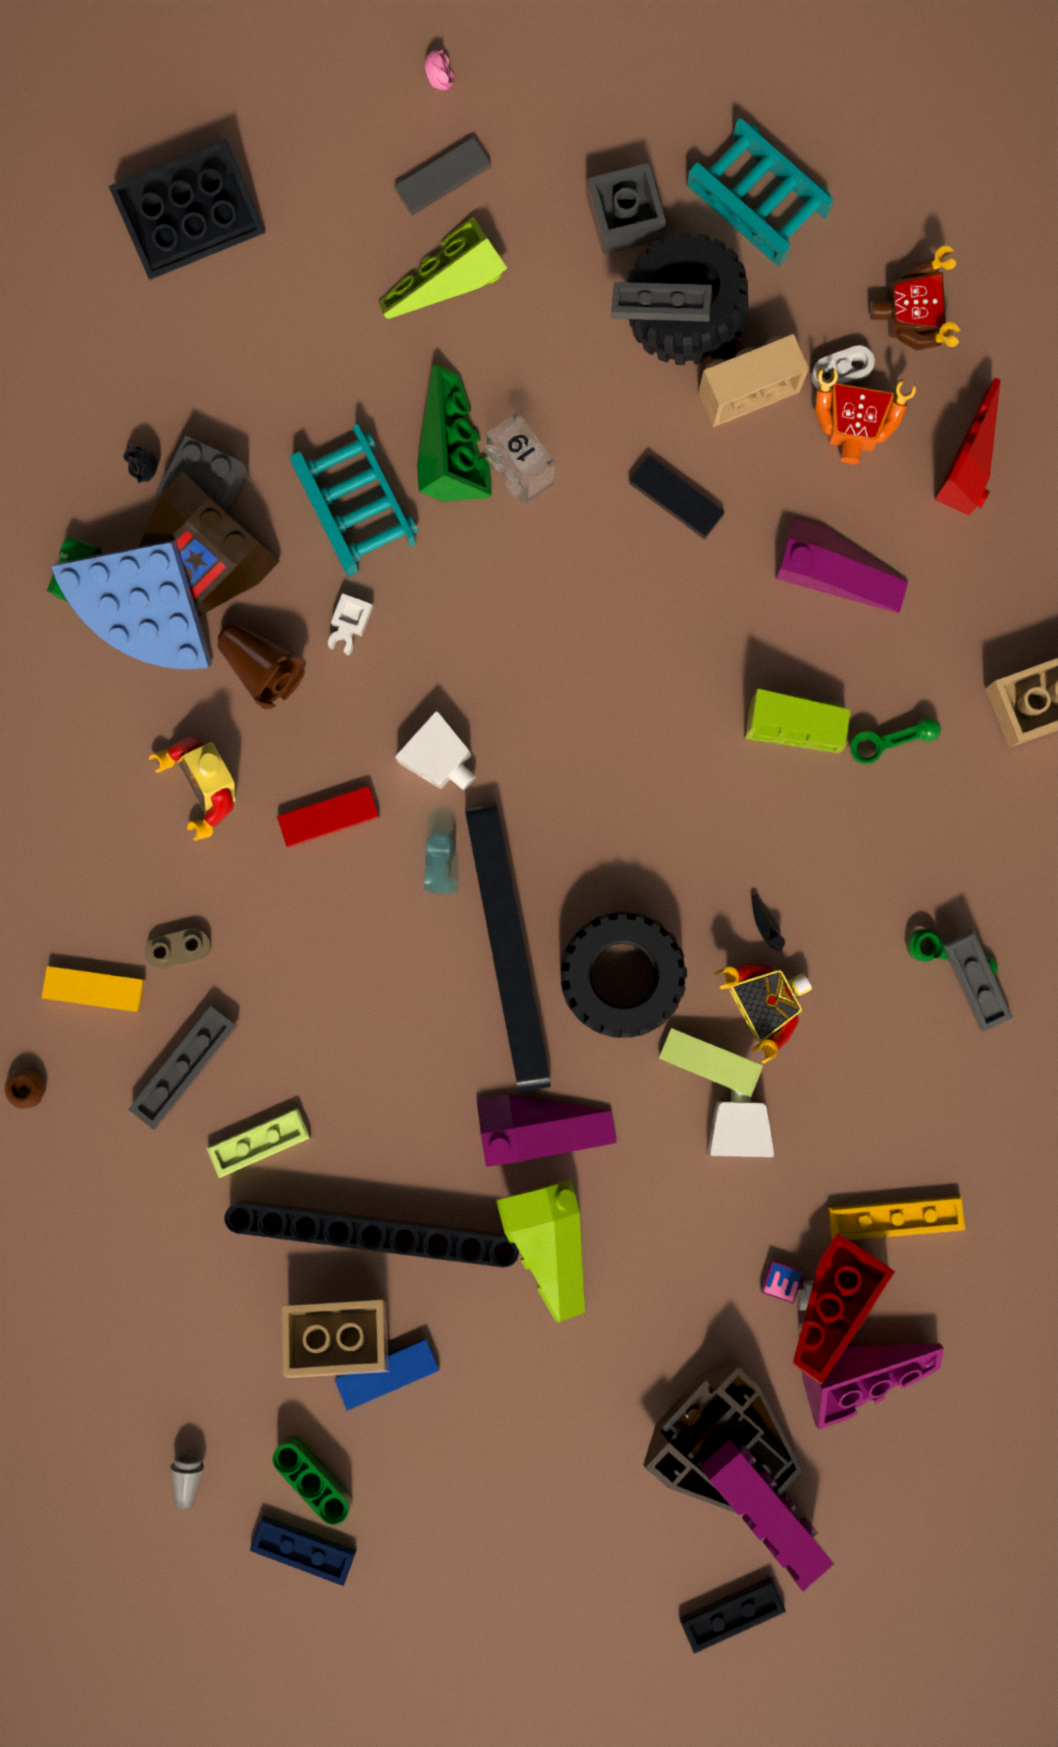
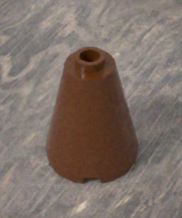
(261, 664)

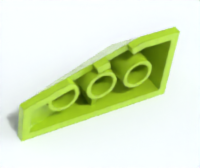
(460, 267)

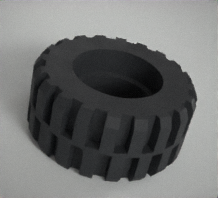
(701, 263)
(667, 966)

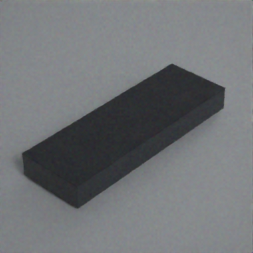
(676, 497)
(732, 1615)

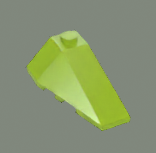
(548, 1236)

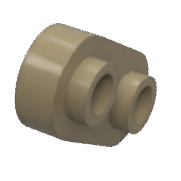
(177, 949)

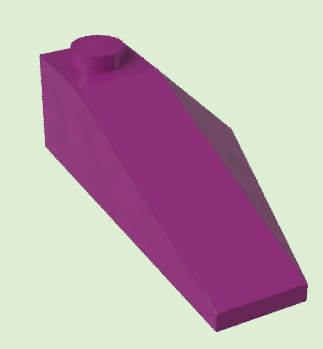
(832, 565)
(532, 1128)
(866, 1375)

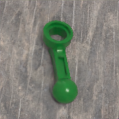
(926, 729)
(937, 949)

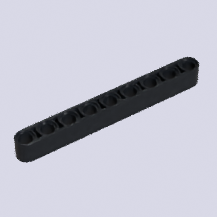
(507, 947)
(356, 1237)

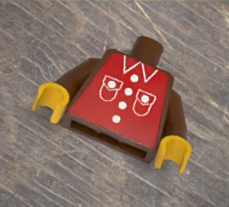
(918, 305)

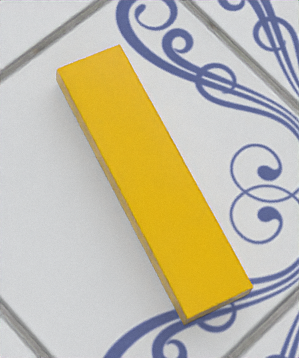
(897, 1218)

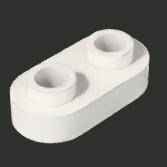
(842, 361)

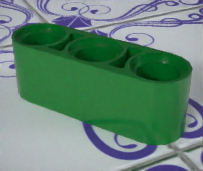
(314, 1496)

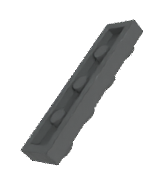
(183, 1067)

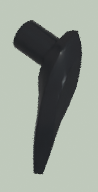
(767, 925)

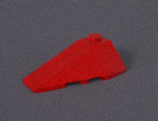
(971, 467)
(840, 1300)

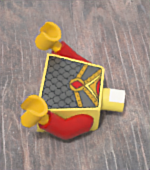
(207, 778)
(766, 1003)

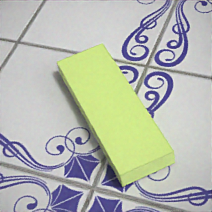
(711, 1062)
(258, 1142)

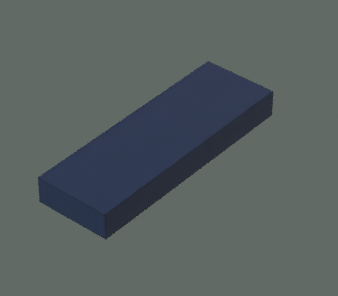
(303, 1550)

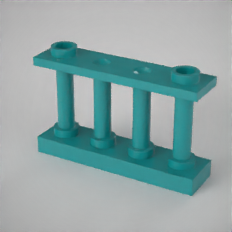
(749, 222)
(323, 497)

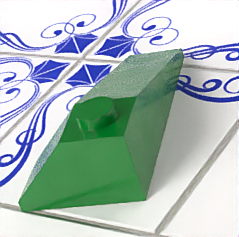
(448, 451)

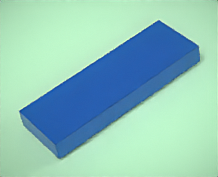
(404, 1368)

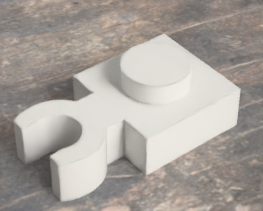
(350, 619)

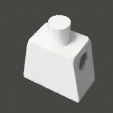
(437, 755)
(740, 1128)

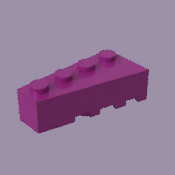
(767, 1513)

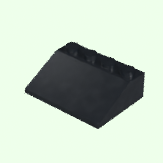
(187, 209)

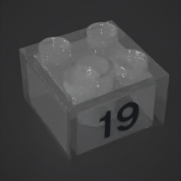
(519, 458)

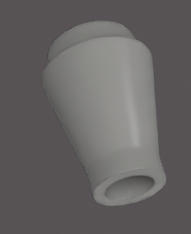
(186, 1476)

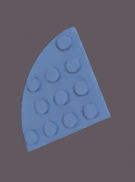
(138, 604)

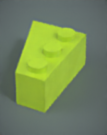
(797, 721)

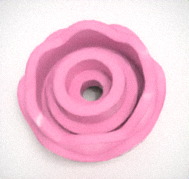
(438, 71)

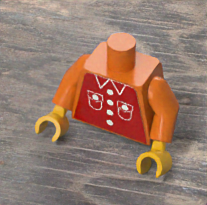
(857, 415)

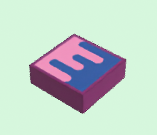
(782, 1281)

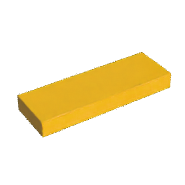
(93, 989)

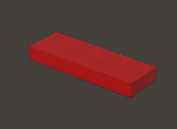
(327, 817)

